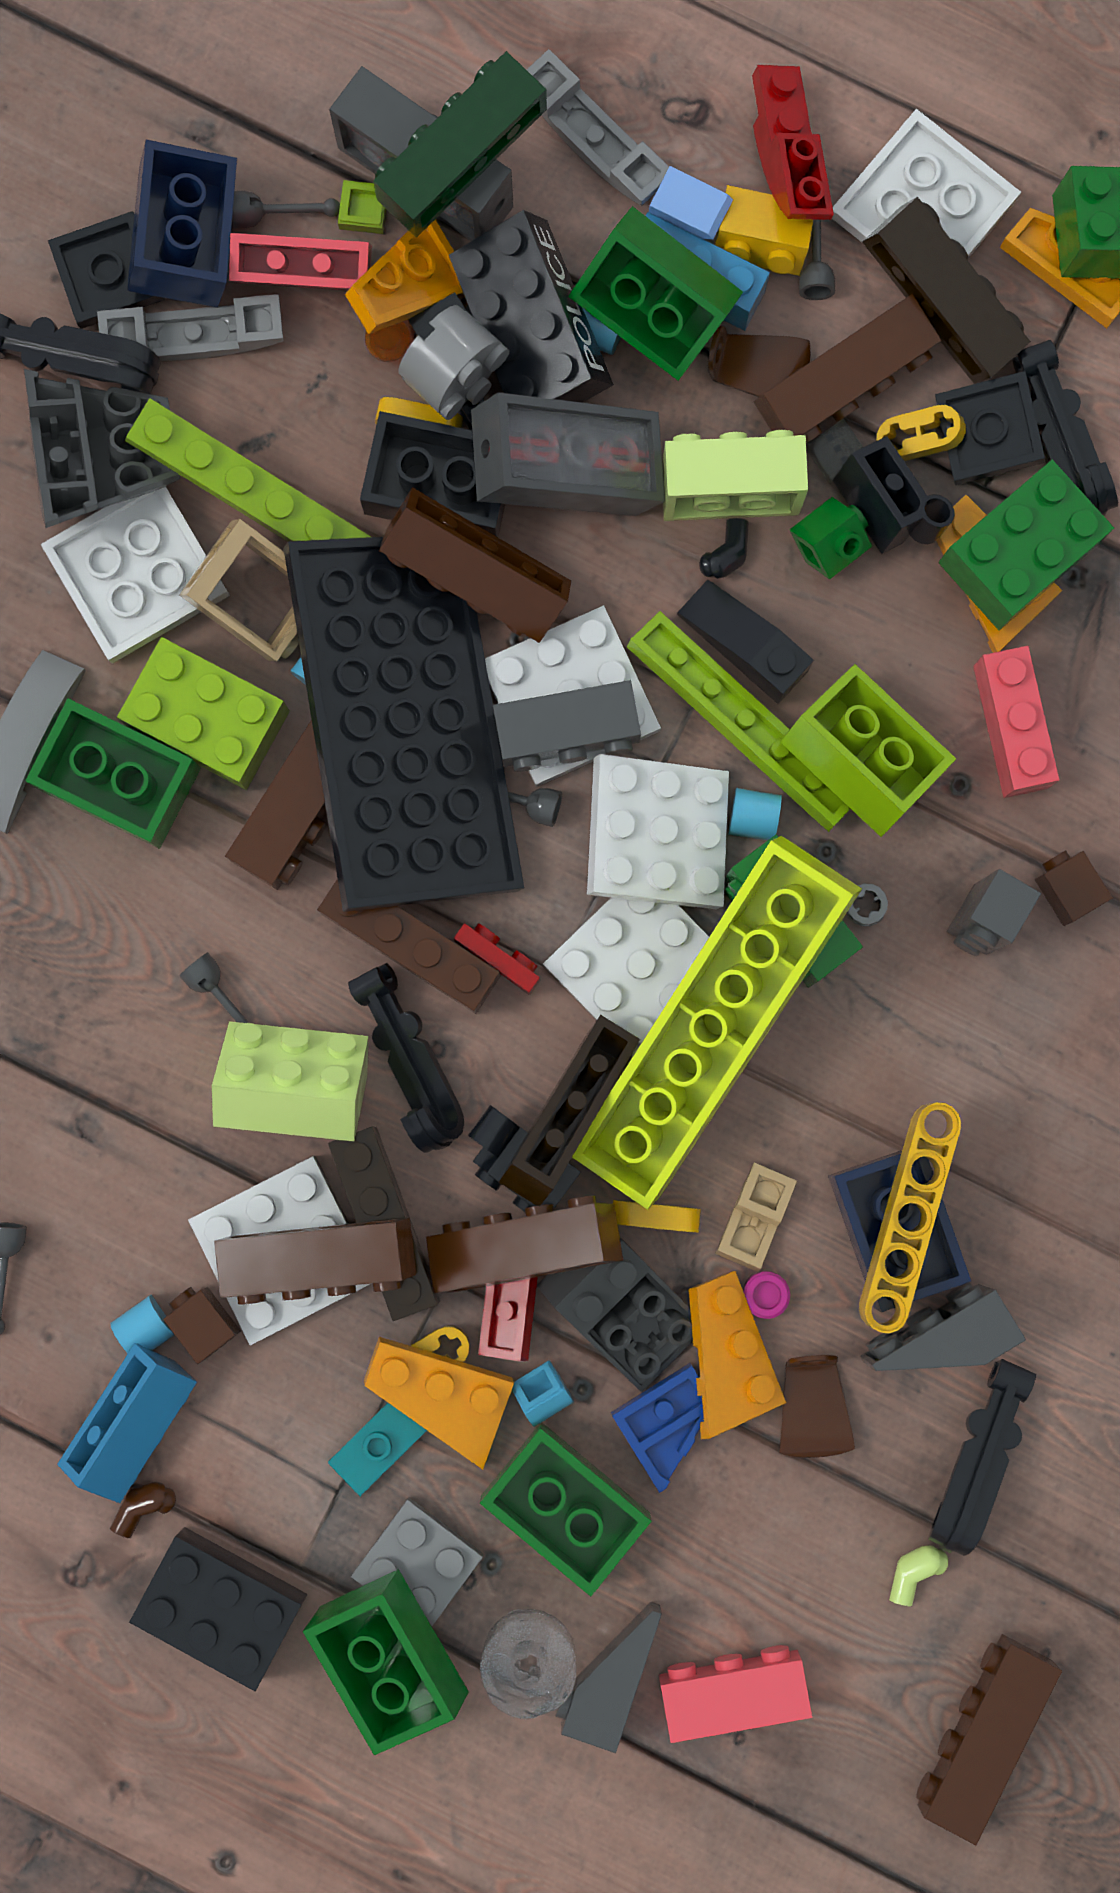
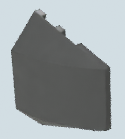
(83, 447)

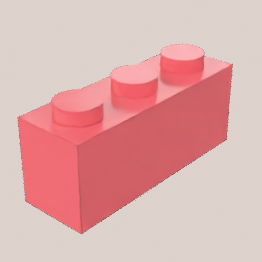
(297, 261)
(1016, 722)
(734, 1694)

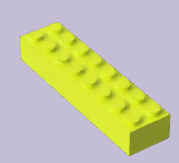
(715, 1020)

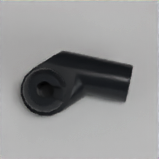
(729, 555)

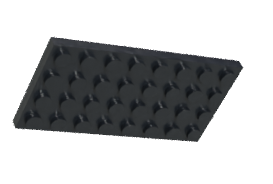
(400, 729)

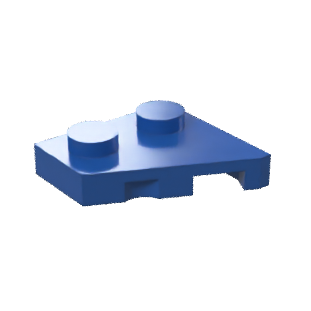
(663, 1423)

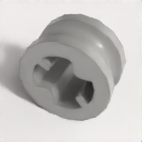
(874, 916)

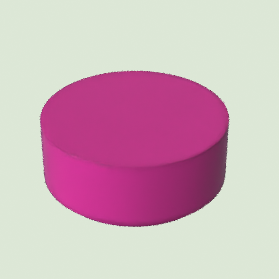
(766, 1294)

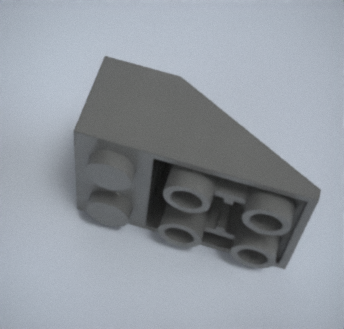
(624, 1314)
(961, 1333)

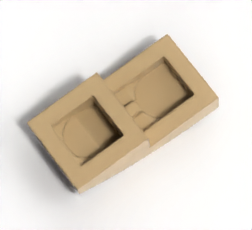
(756, 1217)

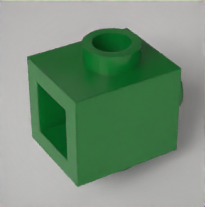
(832, 537)

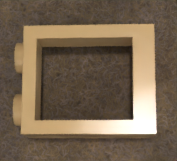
(212, 569)

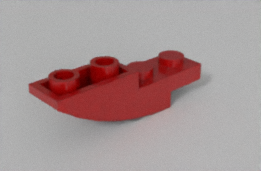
(786, 147)

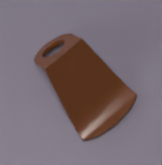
(755, 361)
(815, 1409)

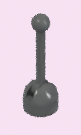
(249, 209)
(817, 278)
(541, 805)
(204, 977)
(11, 1241)

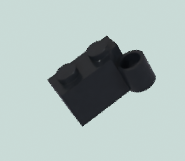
(891, 497)
(500, 1142)

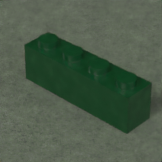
(460, 143)

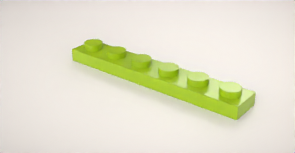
(234, 478)
(733, 714)

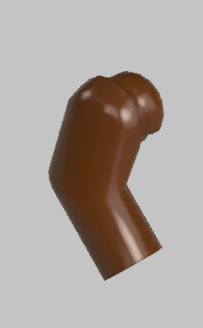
(140, 1502)

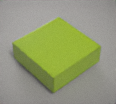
(360, 208)

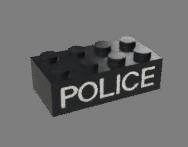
(521, 297)

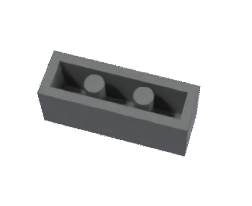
(567, 725)
(992, 913)

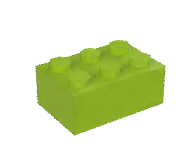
(204, 713)
(867, 750)

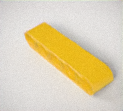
(914, 1241)

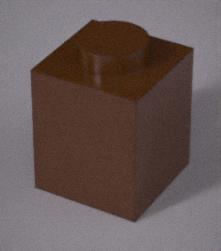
(1072, 886)
(200, 1323)

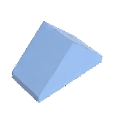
(690, 204)

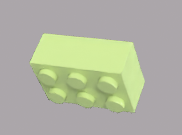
(734, 476)
(290, 1081)

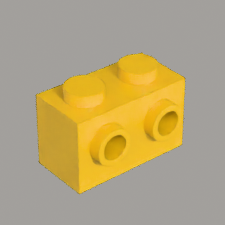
(762, 233)

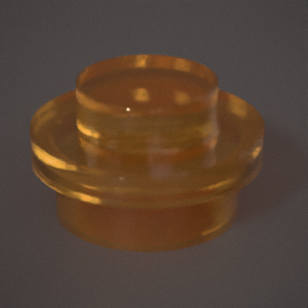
(389, 342)

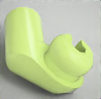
(914, 1568)

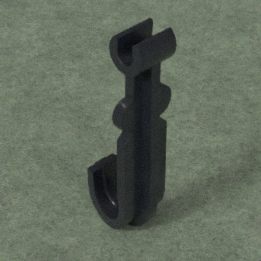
(81, 353)
(1065, 435)
(435, 1111)
(982, 1461)

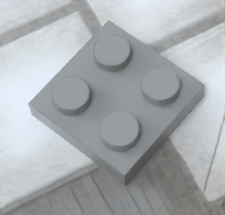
(426, 1553)

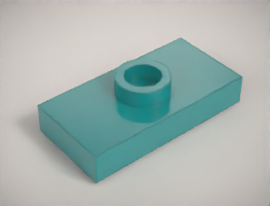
(375, 1448)

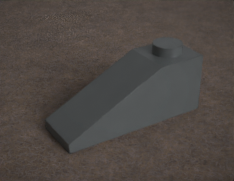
(608, 1685)

